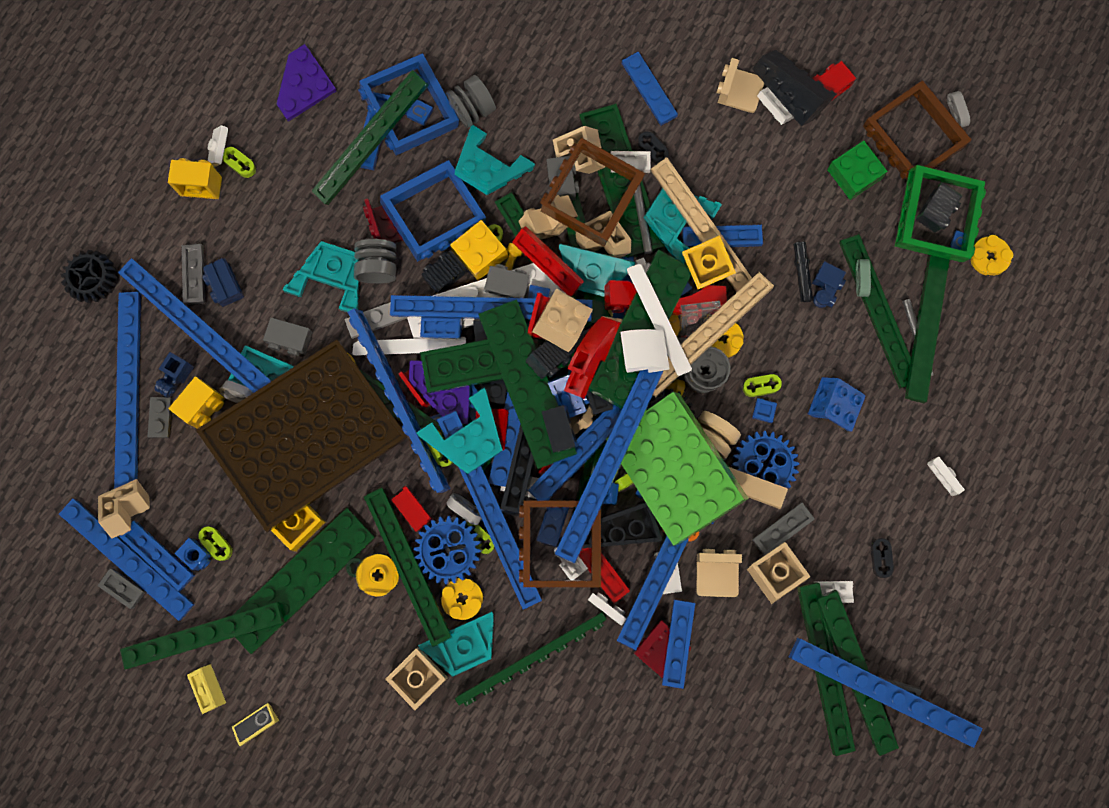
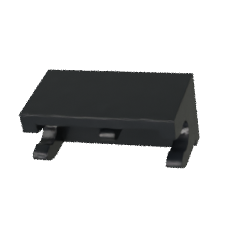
(559, 429)

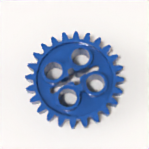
(748, 454)
(444, 531)

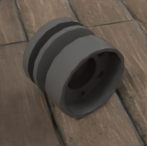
(472, 100)
(375, 261)
(717, 371)

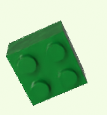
(857, 170)

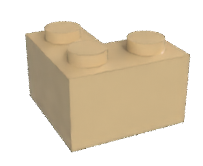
(564, 143)
(543, 225)
(618, 243)
(119, 505)

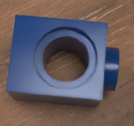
(185, 554)

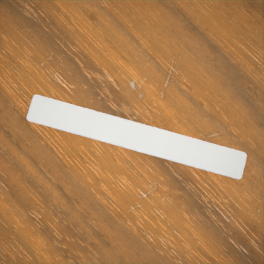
(659, 318)
(405, 346)

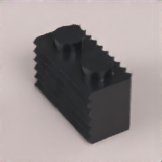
(939, 207)
(444, 272)
(548, 358)

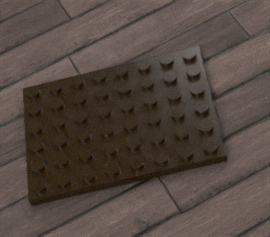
(301, 435)

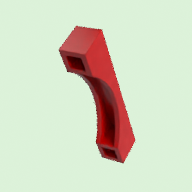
(620, 294)

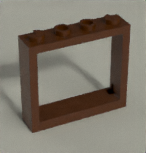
(935, 110)
(607, 160)
(524, 553)

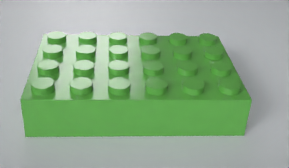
(680, 470)

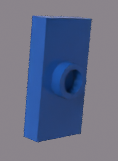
(441, 328)

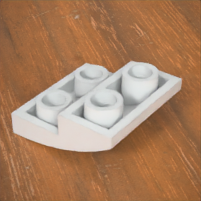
(644, 350)

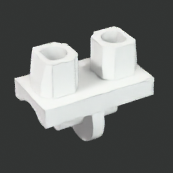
(843, 587)

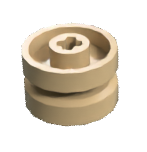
(719, 432)

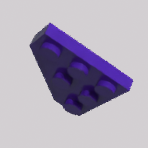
(302, 84)
(443, 401)

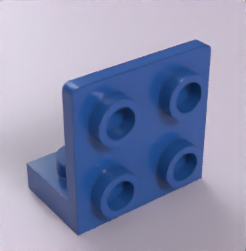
(837, 402)
(575, 404)

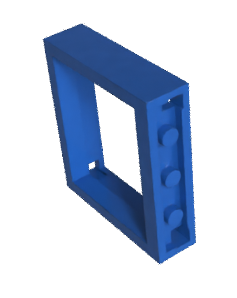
(418, 62)
(417, 185)

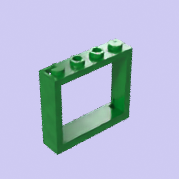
(909, 208)

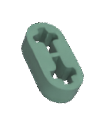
(863, 278)

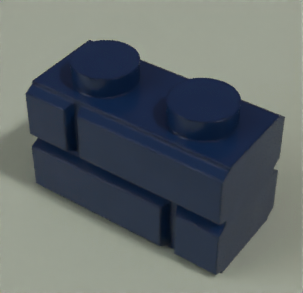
(223, 282)
(552, 525)

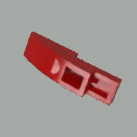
(591, 350)

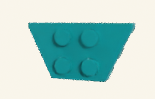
(594, 267)
(467, 648)

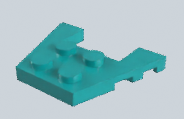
(484, 170)
(668, 221)
(332, 267)
(473, 443)

